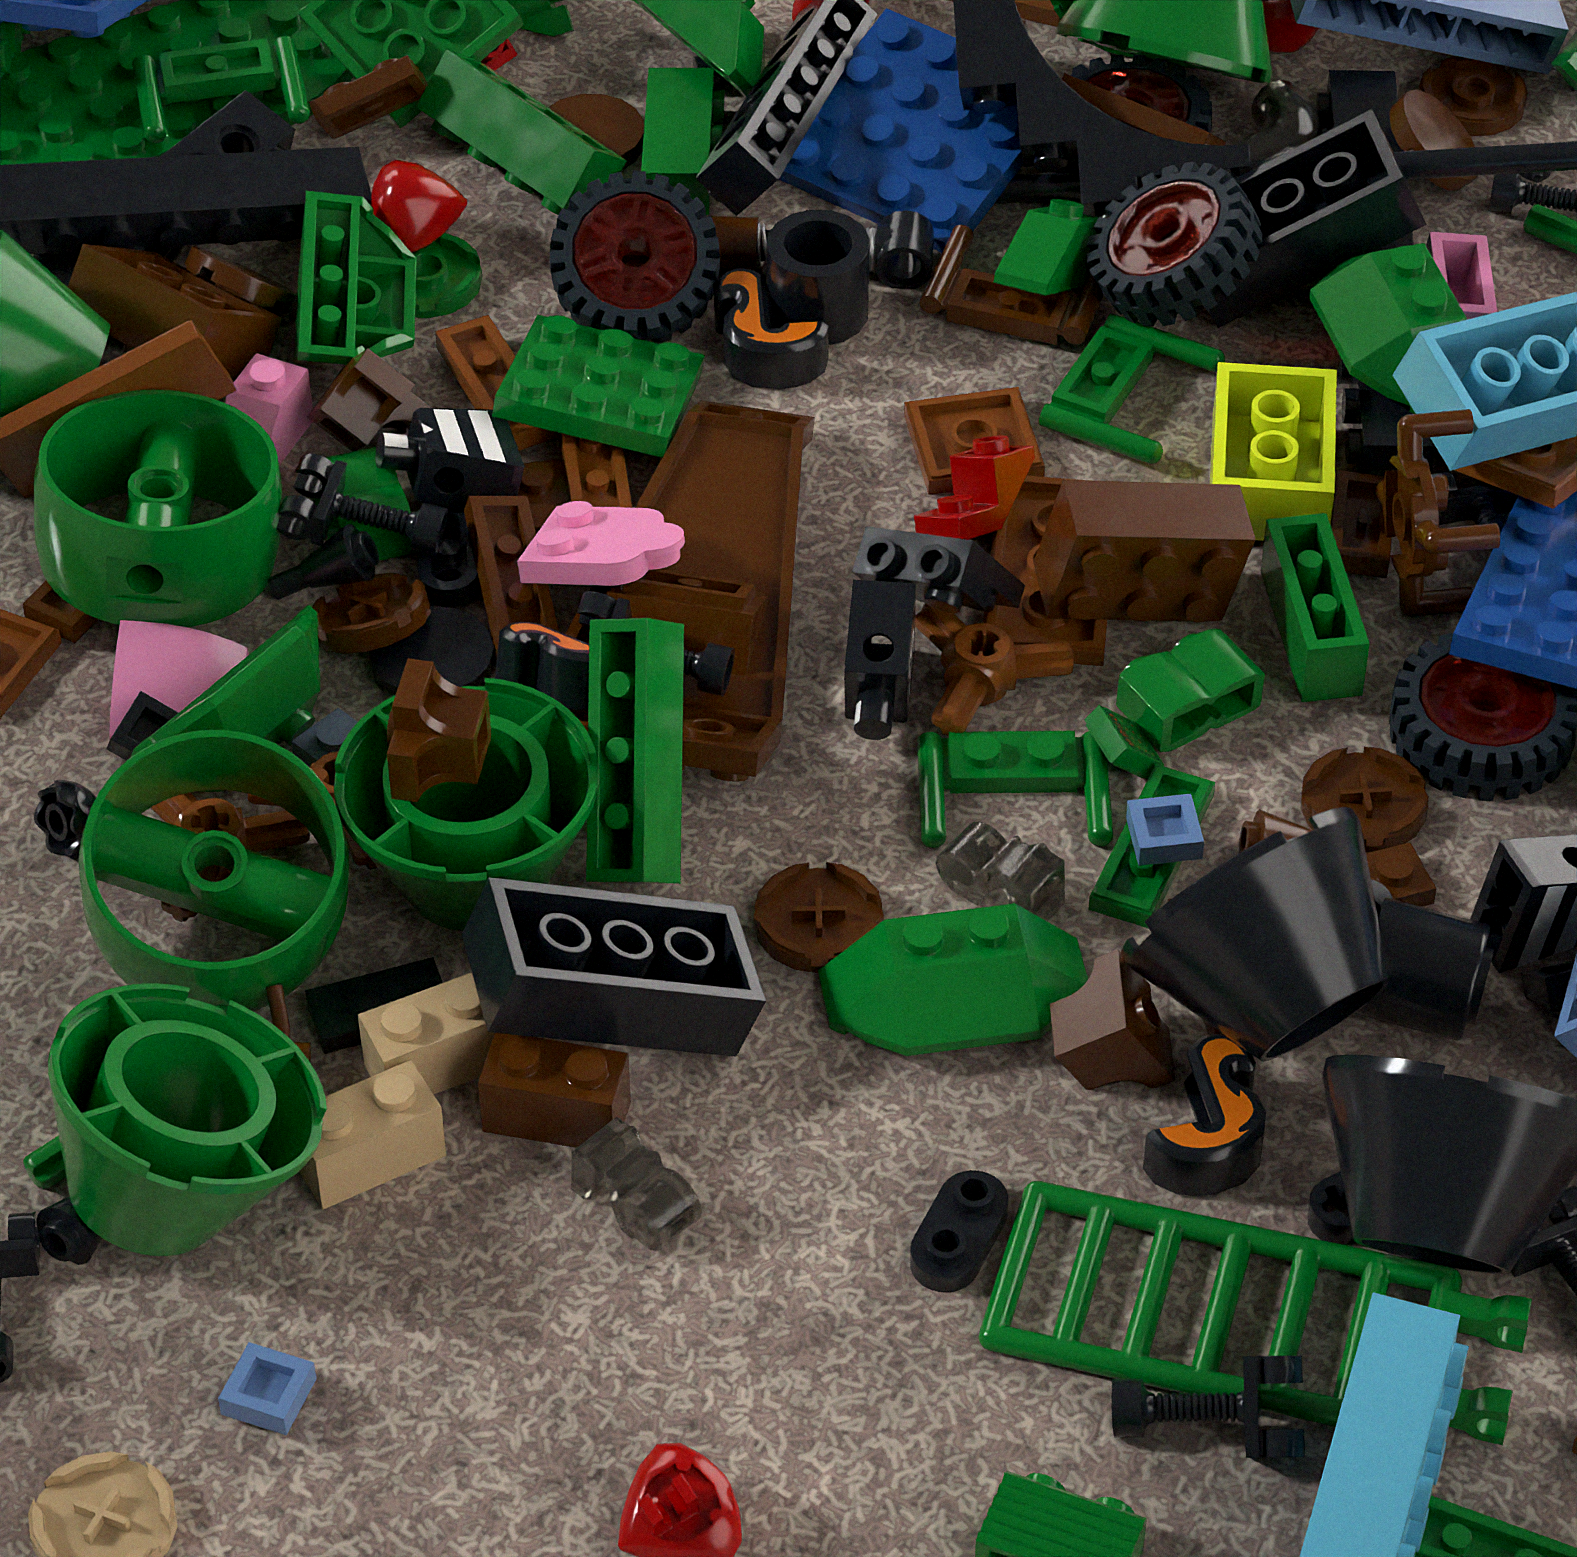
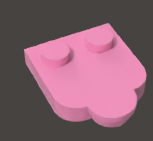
(599, 546)

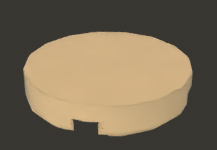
(103, 1510)

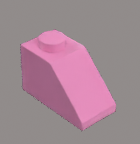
(276, 398)

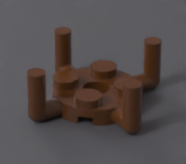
(1411, 510)

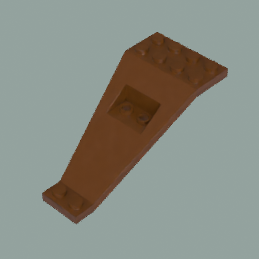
(736, 497)

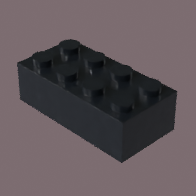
(1320, 208)
(612, 968)

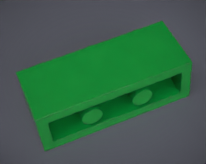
(681, 126)
(1314, 607)

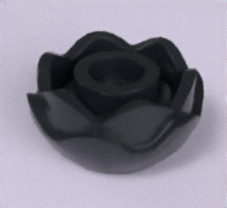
(63, 816)

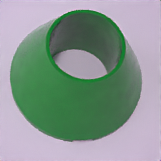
(1192, 33)
(44, 330)
(509, 825)
(177, 1114)

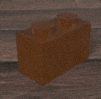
(551, 1089)

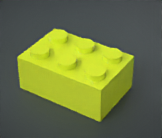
(1275, 439)

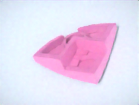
(167, 664)

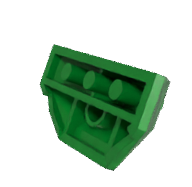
(719, 33)
(351, 283)
(1378, 308)
(263, 694)
(952, 980)

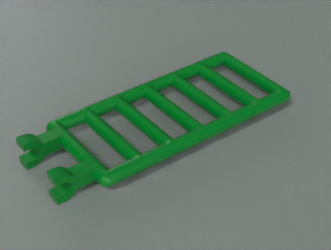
(1498, 1320)

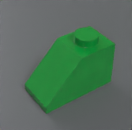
(1049, 250)

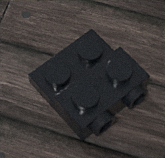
(943, 568)

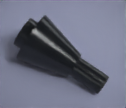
(341, 559)
(65, 1234)

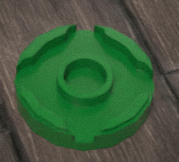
(452, 286)

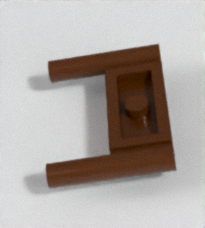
(980, 303)

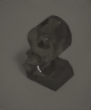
(984, 861)
(644, 1195)

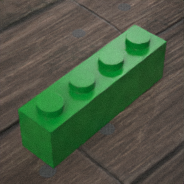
(514, 131)
(638, 749)

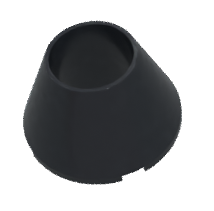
(1273, 939)
(1447, 1160)

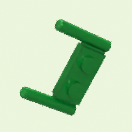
(218, 72)
(1105, 378)
(1012, 765)

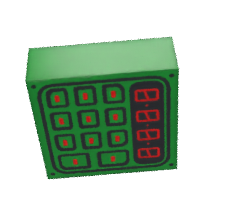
(1122, 742)

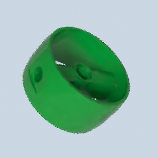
(163, 454)
(166, 861)

